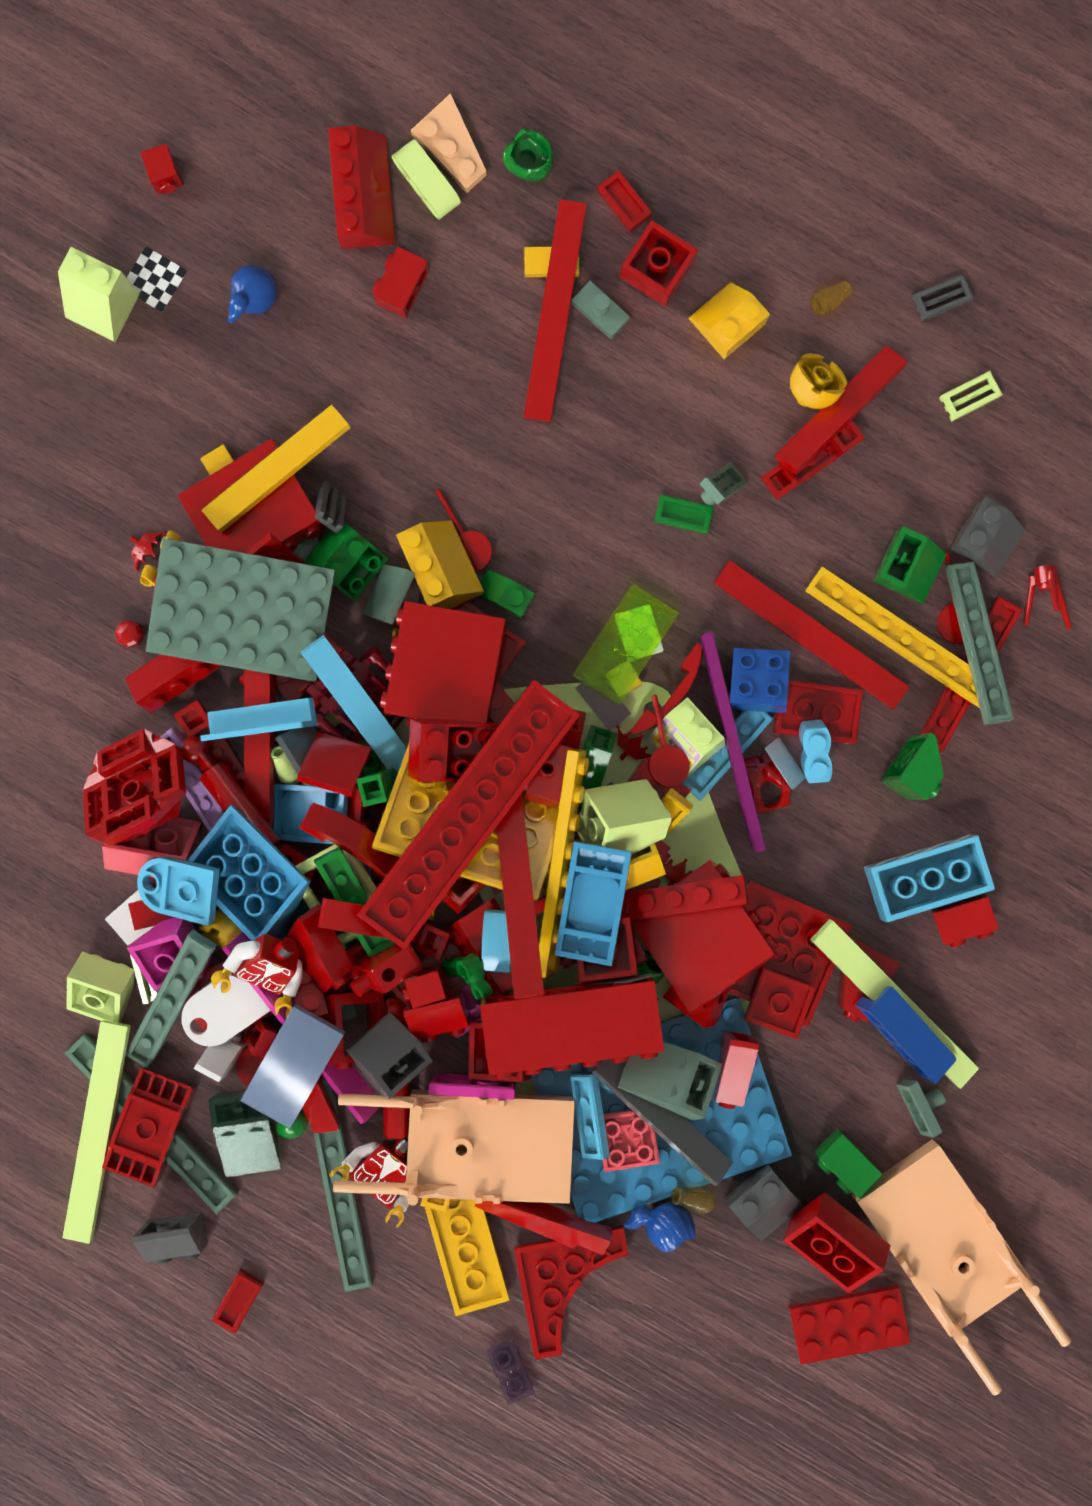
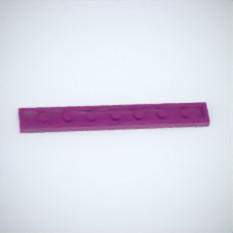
(732, 742)

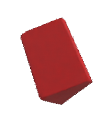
(320, 1110)

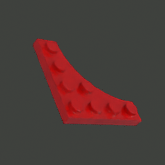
(549, 1279)

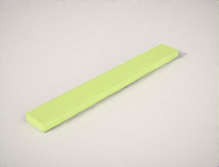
(872, 983)
(96, 1131)

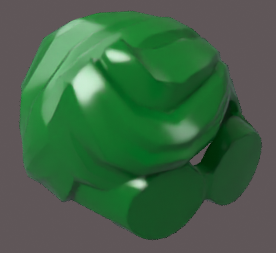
(529, 158)

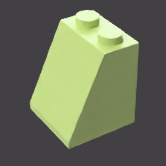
(95, 294)
(623, 816)

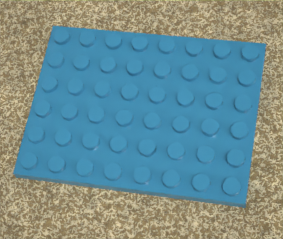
(745, 1135)

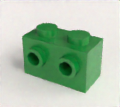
(848, 1163)

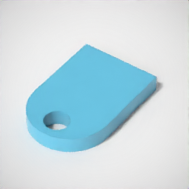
(182, 889)

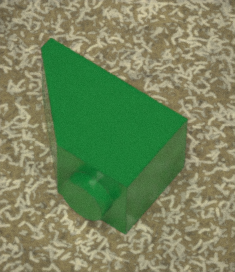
(506, 594)

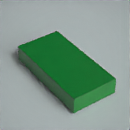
(683, 514)

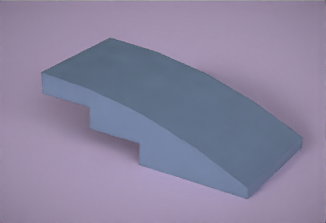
(292, 1065)

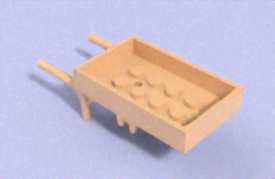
(512, 1151)
(935, 1227)

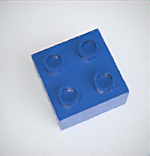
(760, 680)

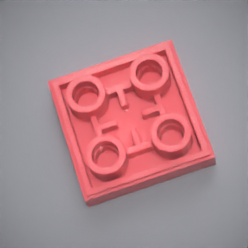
(629, 1141)

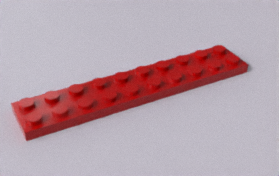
(468, 815)

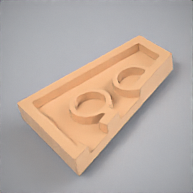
(449, 143)

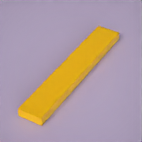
(276, 468)

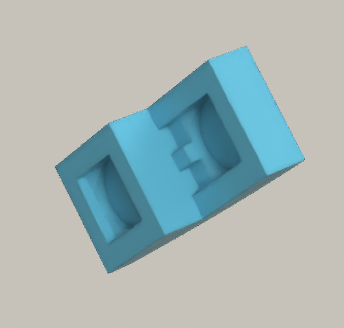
(495, 942)

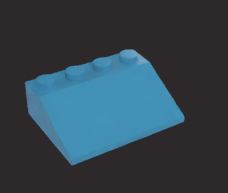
(256, 881)

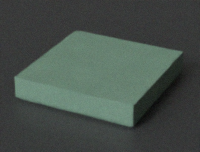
(388, 593)

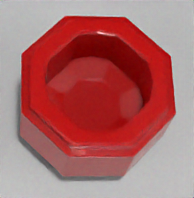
(129, 633)

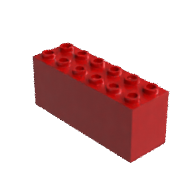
(571, 1027)

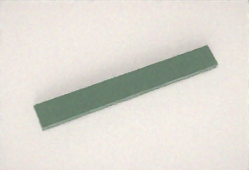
(182, 1154)
(343, 1208)

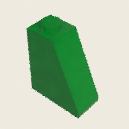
(599, 749)

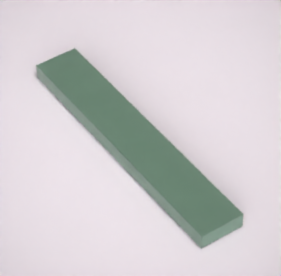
(979, 643)
(171, 999)

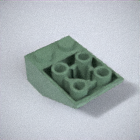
(674, 1080)

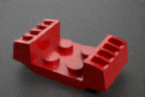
(147, 1127)

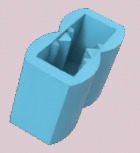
(816, 746)

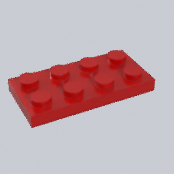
(849, 1324)

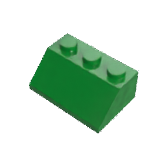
(916, 769)

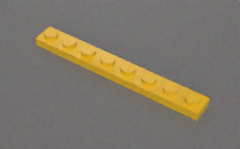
(894, 633)
(567, 824)

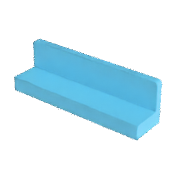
(261, 719)

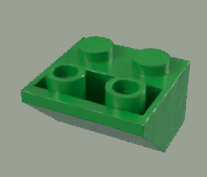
(351, 557)
(910, 565)

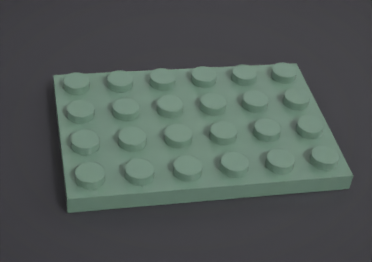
(238, 609)

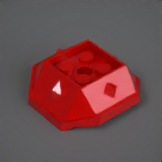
(133, 788)

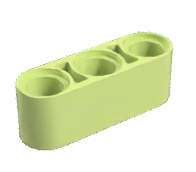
(426, 179)

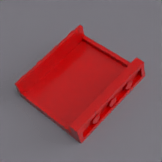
(282, 513)
(443, 664)
(706, 949)

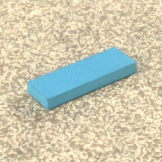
(589, 1116)

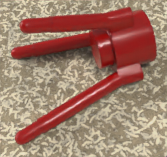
(1047, 580)

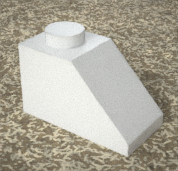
(220, 1059)

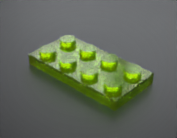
(625, 644)

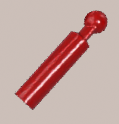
(224, 787)
(396, 1119)

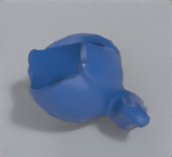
(251, 292)
(665, 1225)

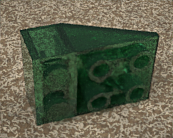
(243, 1135)

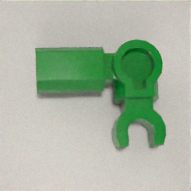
(471, 970)

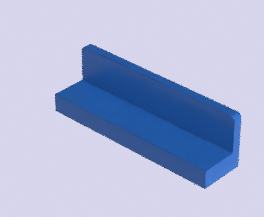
(908, 1034)

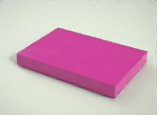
(459, 1085)

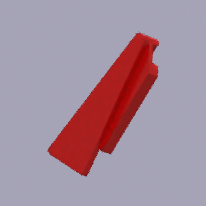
(552, 1223)

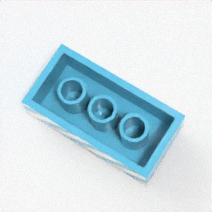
(929, 878)

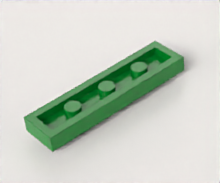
(347, 887)

